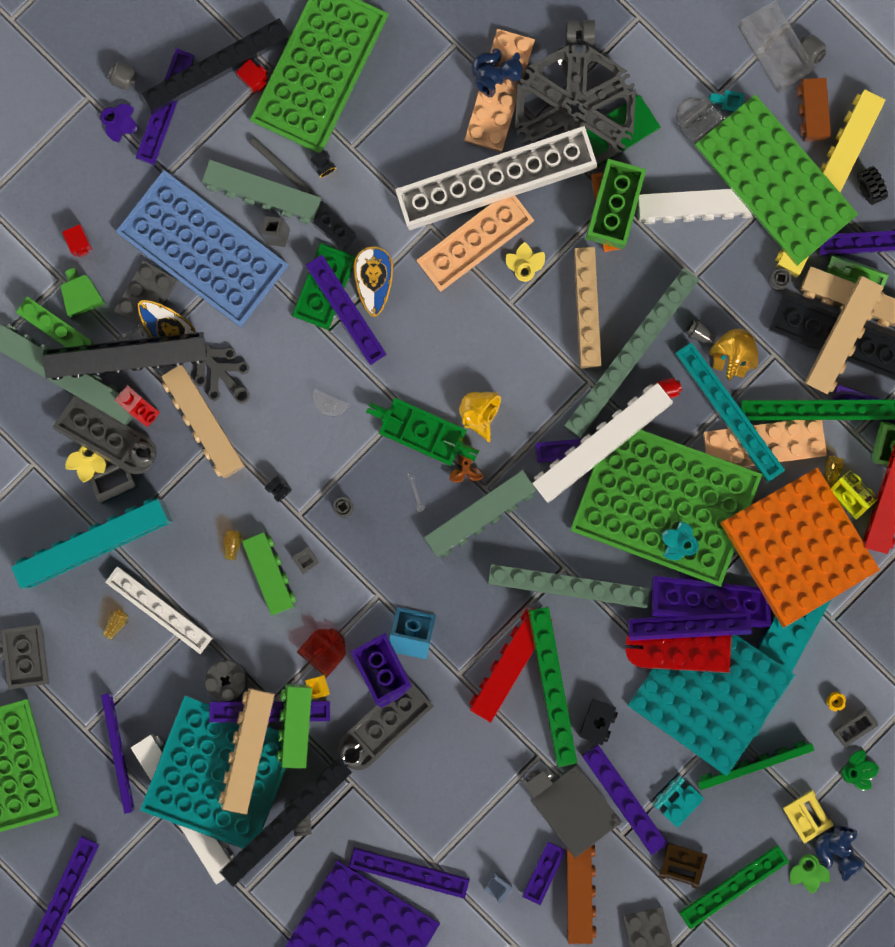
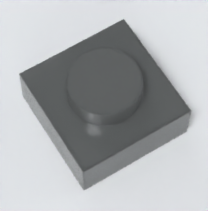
(305, 560)

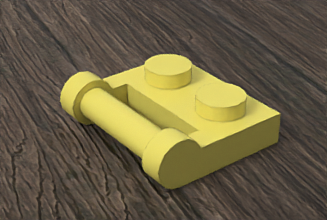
(802, 820)

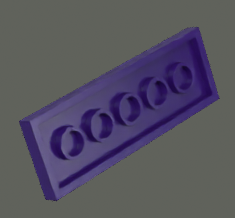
(691, 597)

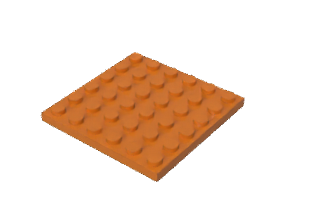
(800, 547)

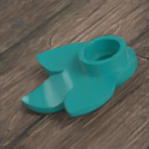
(676, 542)

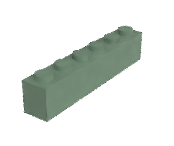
(262, 192)
(480, 513)

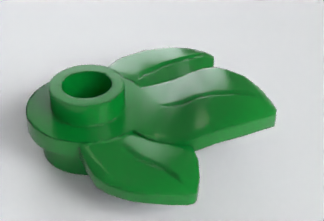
(862, 769)

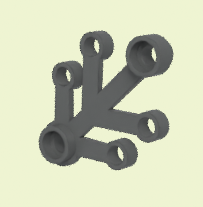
(218, 370)

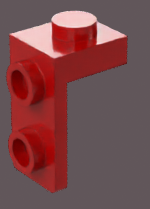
(137, 406)

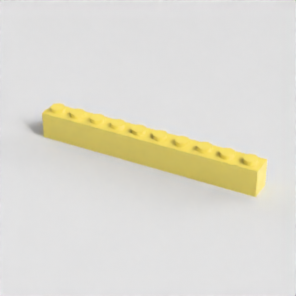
(844, 154)

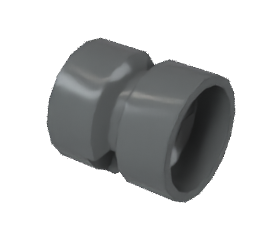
(587, 32)

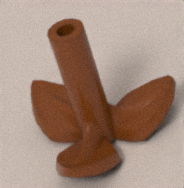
(458, 475)

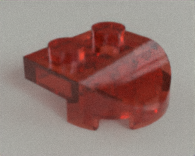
(324, 650)

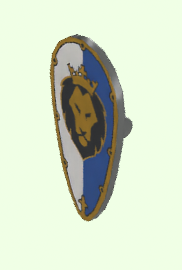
(373, 278)
(162, 320)

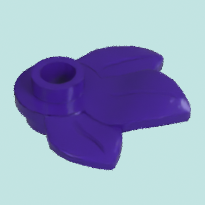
(121, 123)

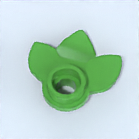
(809, 875)

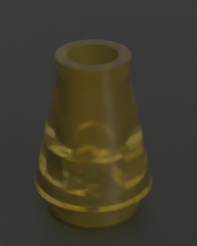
(833, 468)
(232, 541)
(115, 623)

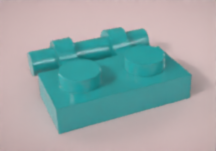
(682, 806)

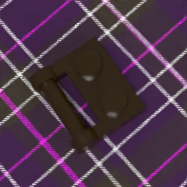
(686, 859)

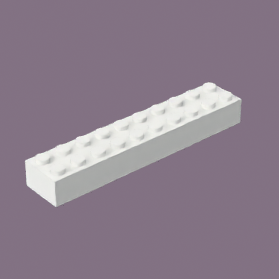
(496, 178)

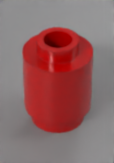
(670, 387)

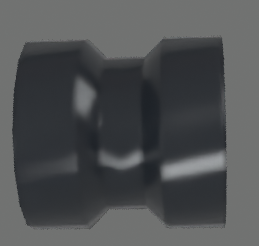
(323, 164)
(278, 488)

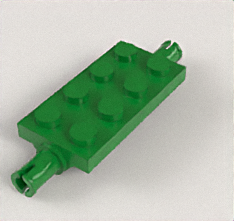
(422, 431)

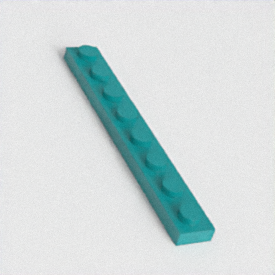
(729, 412)

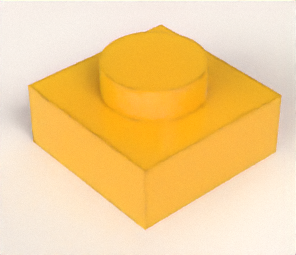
(319, 686)

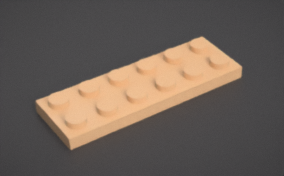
(494, 114)
(474, 241)
(785, 439)

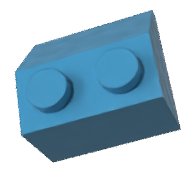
(412, 632)

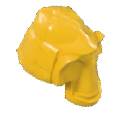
(479, 410)

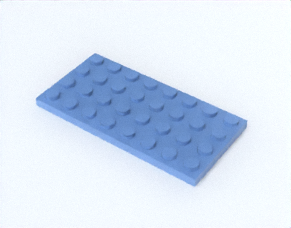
(202, 248)

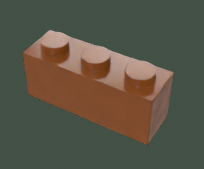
(814, 109)

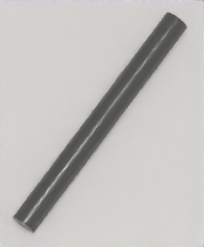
(280, 166)

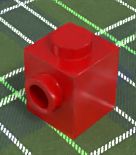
(253, 76)

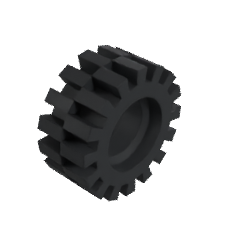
(872, 185)

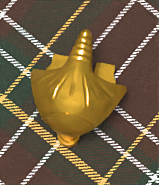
(741, 352)

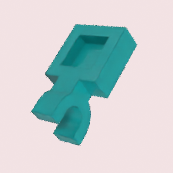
(730, 100)

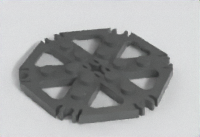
(576, 90)

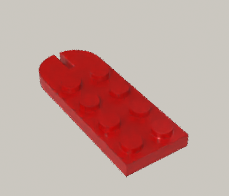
(687, 654)

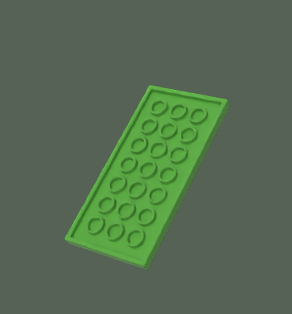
(319, 70)
(776, 180)

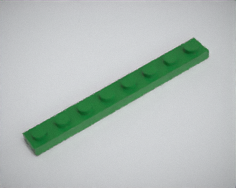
(818, 409)
(552, 686)

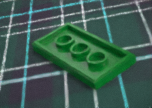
(644, 125)
(312, 304)

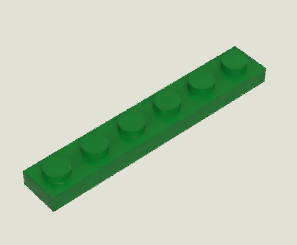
(763, 761)

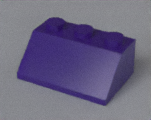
(381, 670)

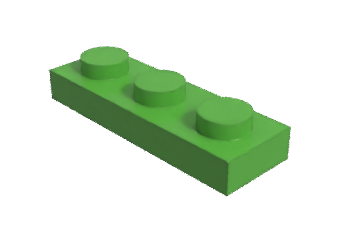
(852, 270)

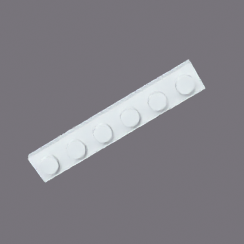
(159, 610)

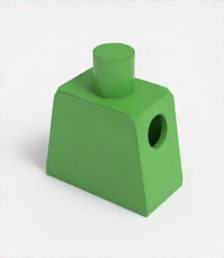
(80, 294)

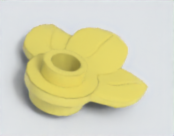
(525, 260)
(85, 465)

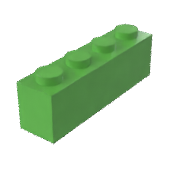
(51, 324)
(268, 573)
(295, 726)

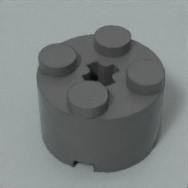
(215, 684)

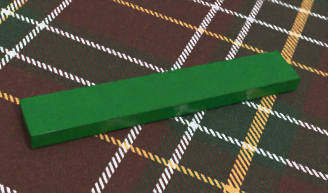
(733, 886)

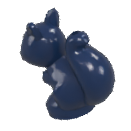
(489, 75)
(839, 843)

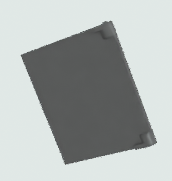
(576, 811)

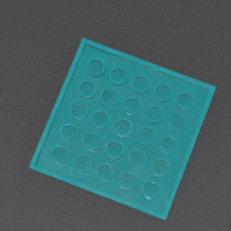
(715, 710)
(193, 772)

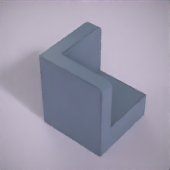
(498, 887)

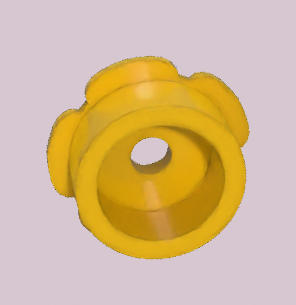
(836, 706)

